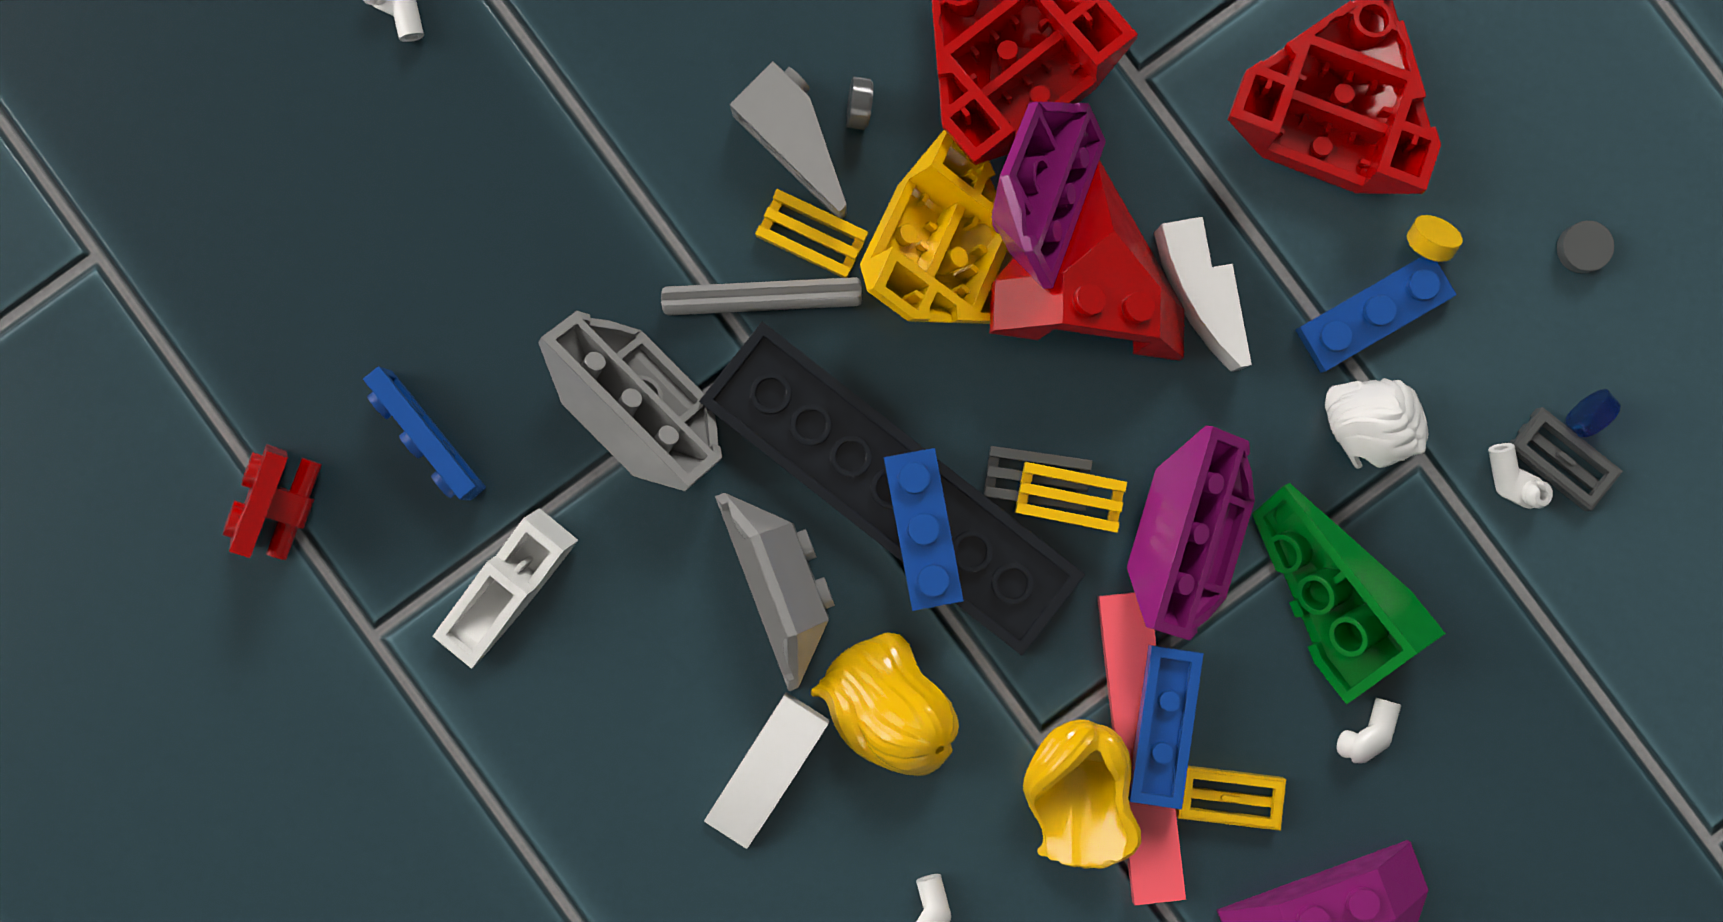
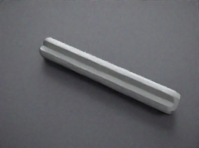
(761, 296)

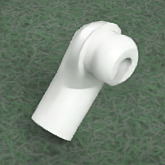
(405, 16)
(1516, 483)
(1374, 738)
(933, 899)

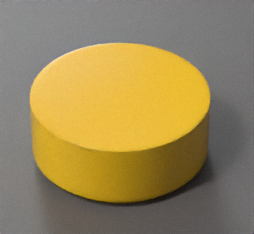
(1434, 238)

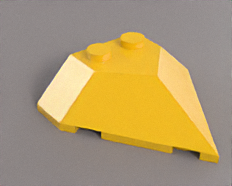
(938, 241)

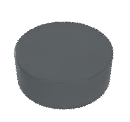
(859, 103)
(1585, 247)

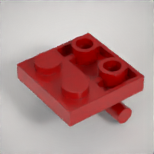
(271, 501)

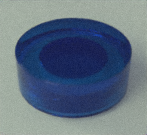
(1593, 413)

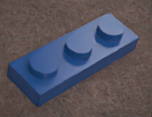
(1375, 312)
(422, 435)
(923, 529)
(1165, 726)

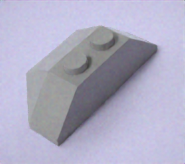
(632, 399)
(780, 582)

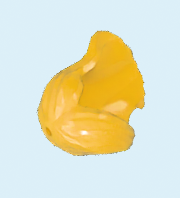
(889, 707)
(1081, 796)

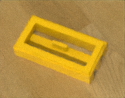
(774, 215)
(1113, 506)
(1274, 802)

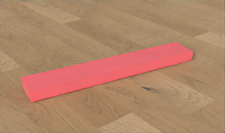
(1157, 863)

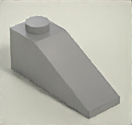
(785, 123)

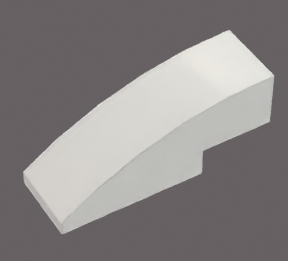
(1204, 291)
(505, 587)
(767, 770)

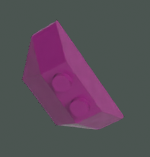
(1046, 184)
(1192, 532)
(1366, 889)

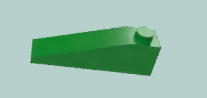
(1351, 605)

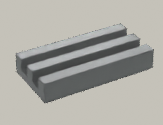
(1529, 433)
(994, 472)

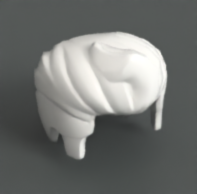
(1377, 421)

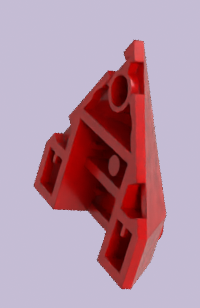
(1016, 53)
(1343, 104)
(1102, 288)

